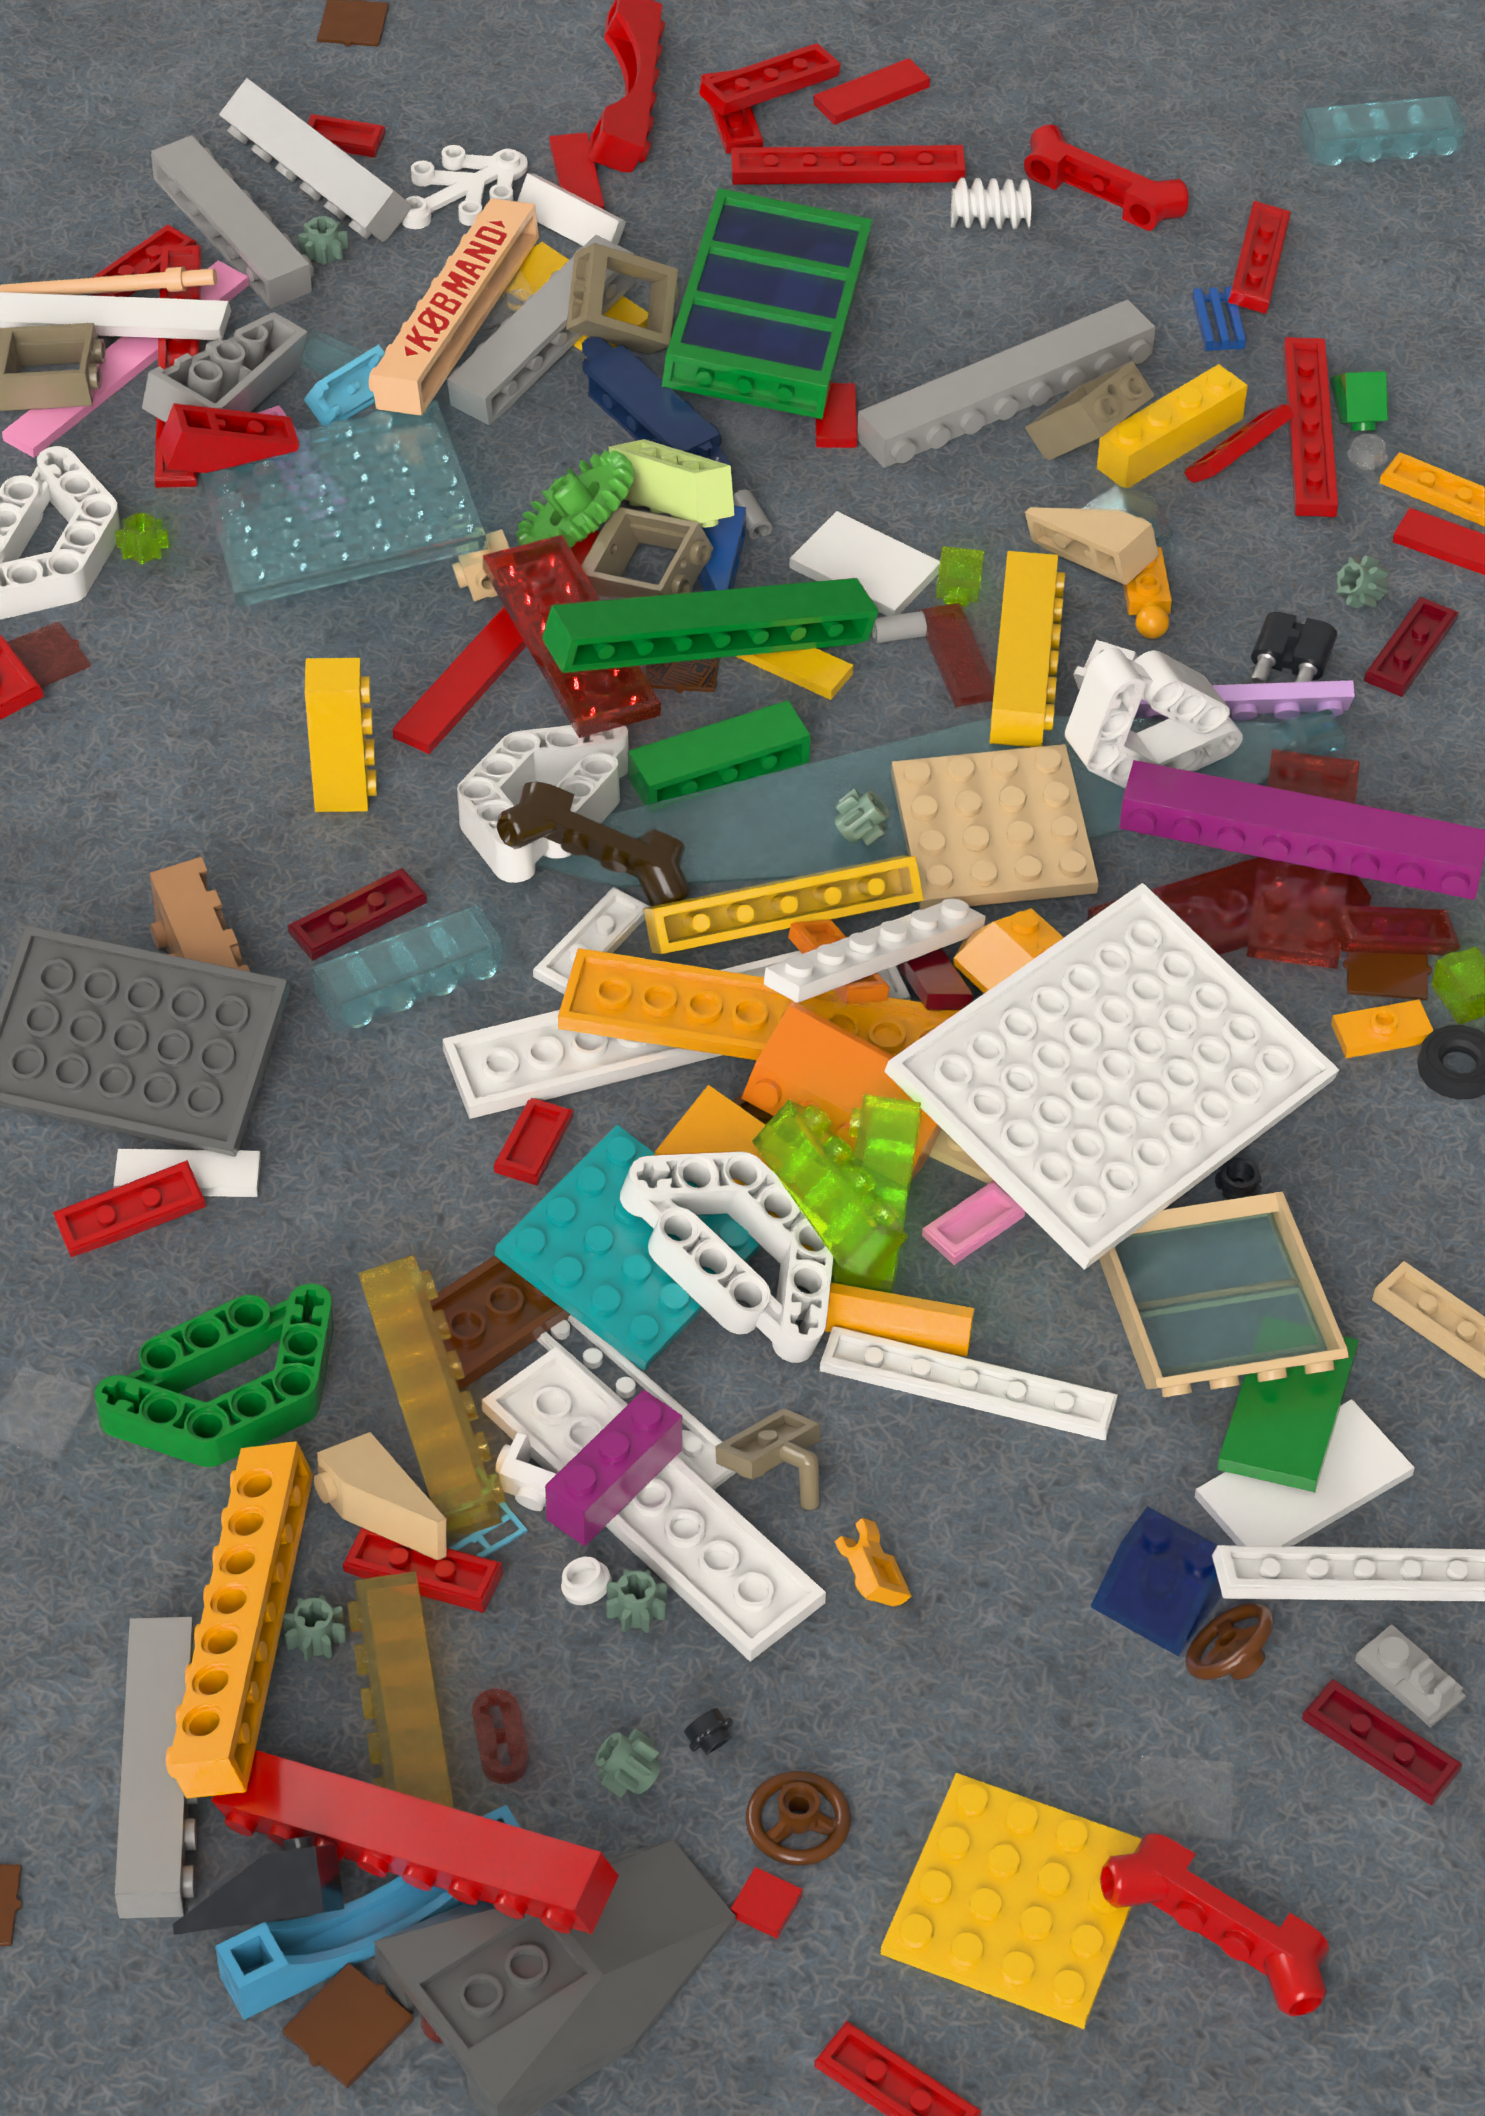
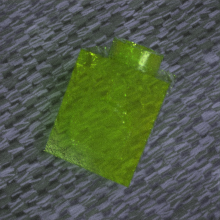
(959, 575)

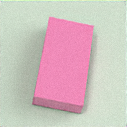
(973, 1222)

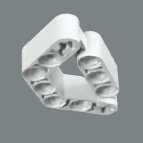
(81, 550)
(1107, 704)
(550, 755)
(668, 1204)

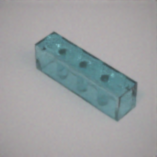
(1382, 130)
(408, 968)

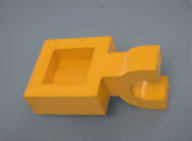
(875, 1571)

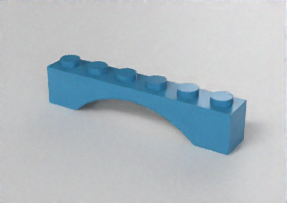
(295, 1954)

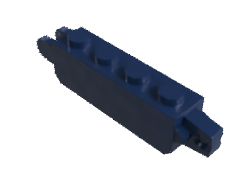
(642, 406)

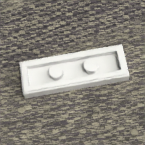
(569, 213)
(600, 930)
(213, 1171)

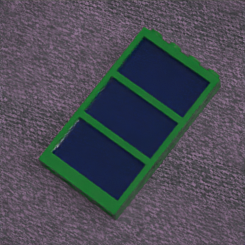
(767, 303)

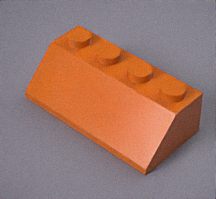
(829, 1068)

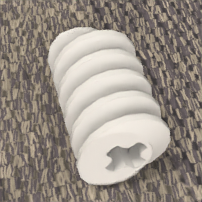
(991, 203)

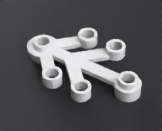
(504, 165)

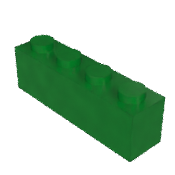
(720, 754)

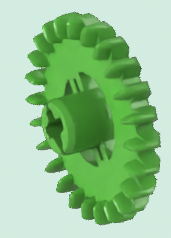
(573, 503)

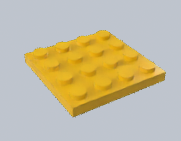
(1012, 1901)

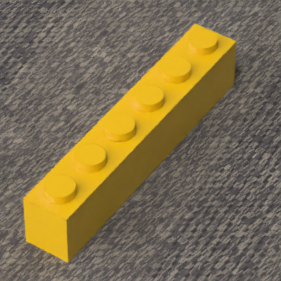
(1025, 651)
(783, 902)

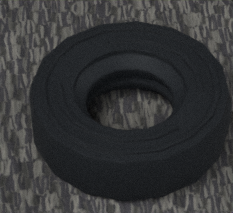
(1441, 1079)

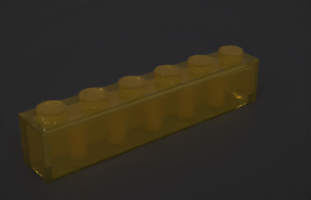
(430, 1397)
(400, 1688)

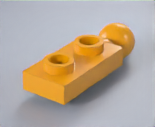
(1150, 599)

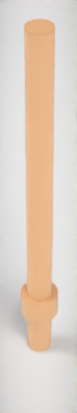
(174, 279)

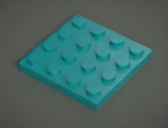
(596, 1255)

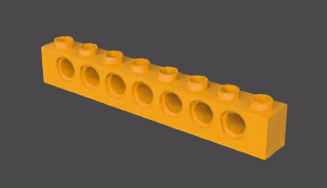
(240, 1622)

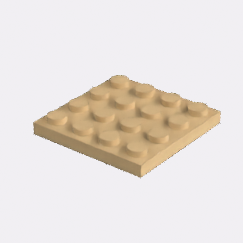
(995, 826)

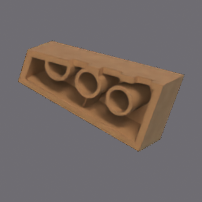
(191, 917)

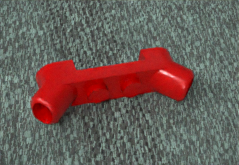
(1142, 199)
(1284, 1954)

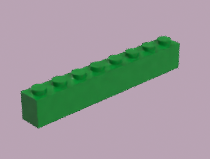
(708, 624)

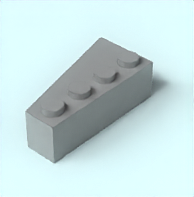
(230, 371)

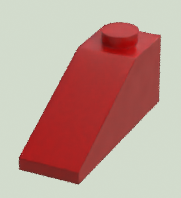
(222, 438)

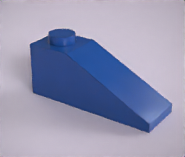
(727, 542)

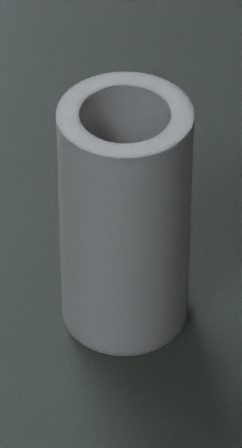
(754, 514)
(899, 627)

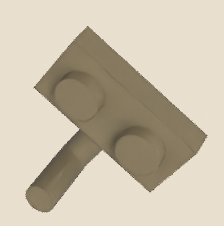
(774, 1441)

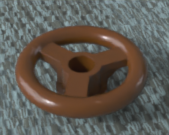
(1235, 1650)
(798, 1793)

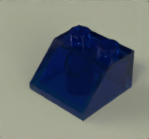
(1160, 1582)

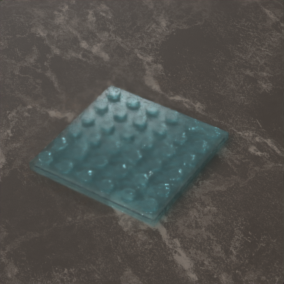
(344, 506)

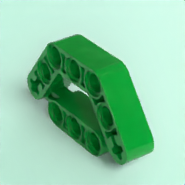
(233, 1333)

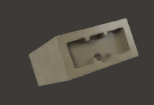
(588, 292)
(49, 346)
(1089, 411)
(620, 539)

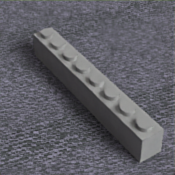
(1004, 384)

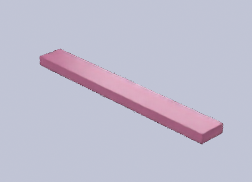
(123, 362)

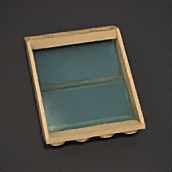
(1221, 1296)

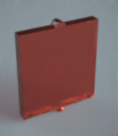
(49, 653)

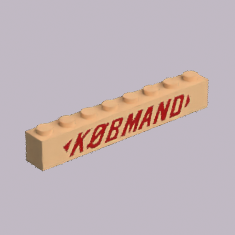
(454, 307)

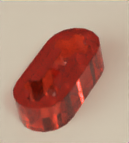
(511, 1734)

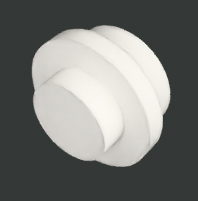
(585, 1581)

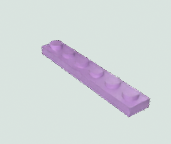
(1282, 699)

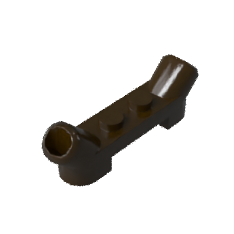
(547, 814)

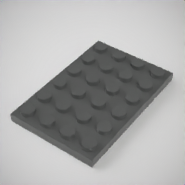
(135, 1040)

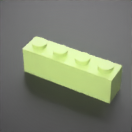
(678, 483)

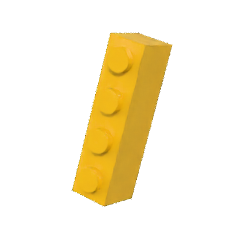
(1172, 426)
(338, 734)

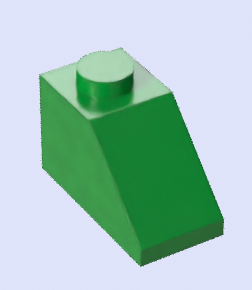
(1360, 399)

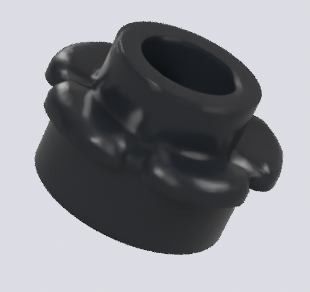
(1241, 1170)
(709, 1731)

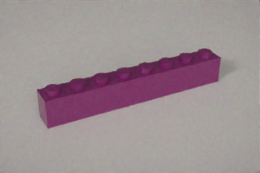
(1303, 829)

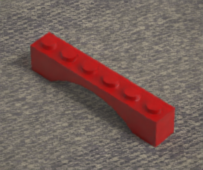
(623, 127)

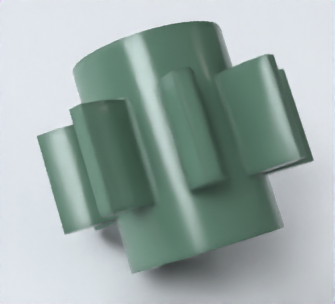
(323, 240)
(1362, 582)
(861, 817)
(636, 1600)
(314, 1627)
(627, 1763)

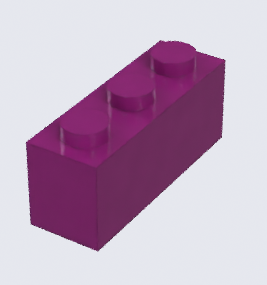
(613, 1467)

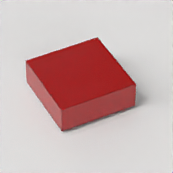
(766, 1902)

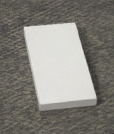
(1355, 1470)

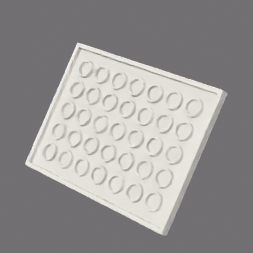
(1111, 1074)

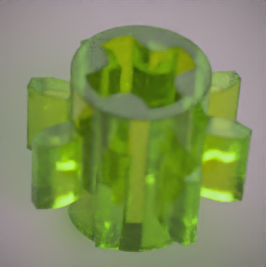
(142, 538)

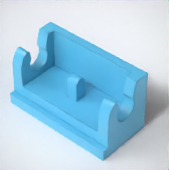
(344, 390)

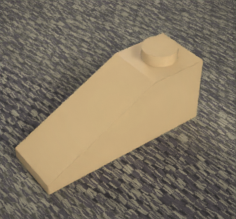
(1096, 538)
(379, 1495)

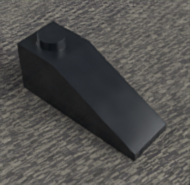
(274, 1887)

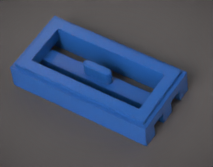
(1215, 299)

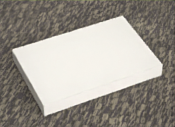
(885, 567)

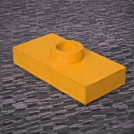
(1381, 1028)

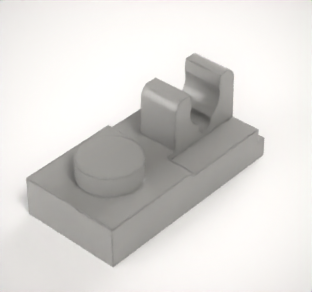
(1410, 1675)

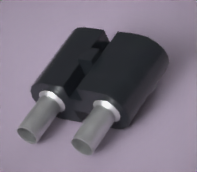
(1292, 646)

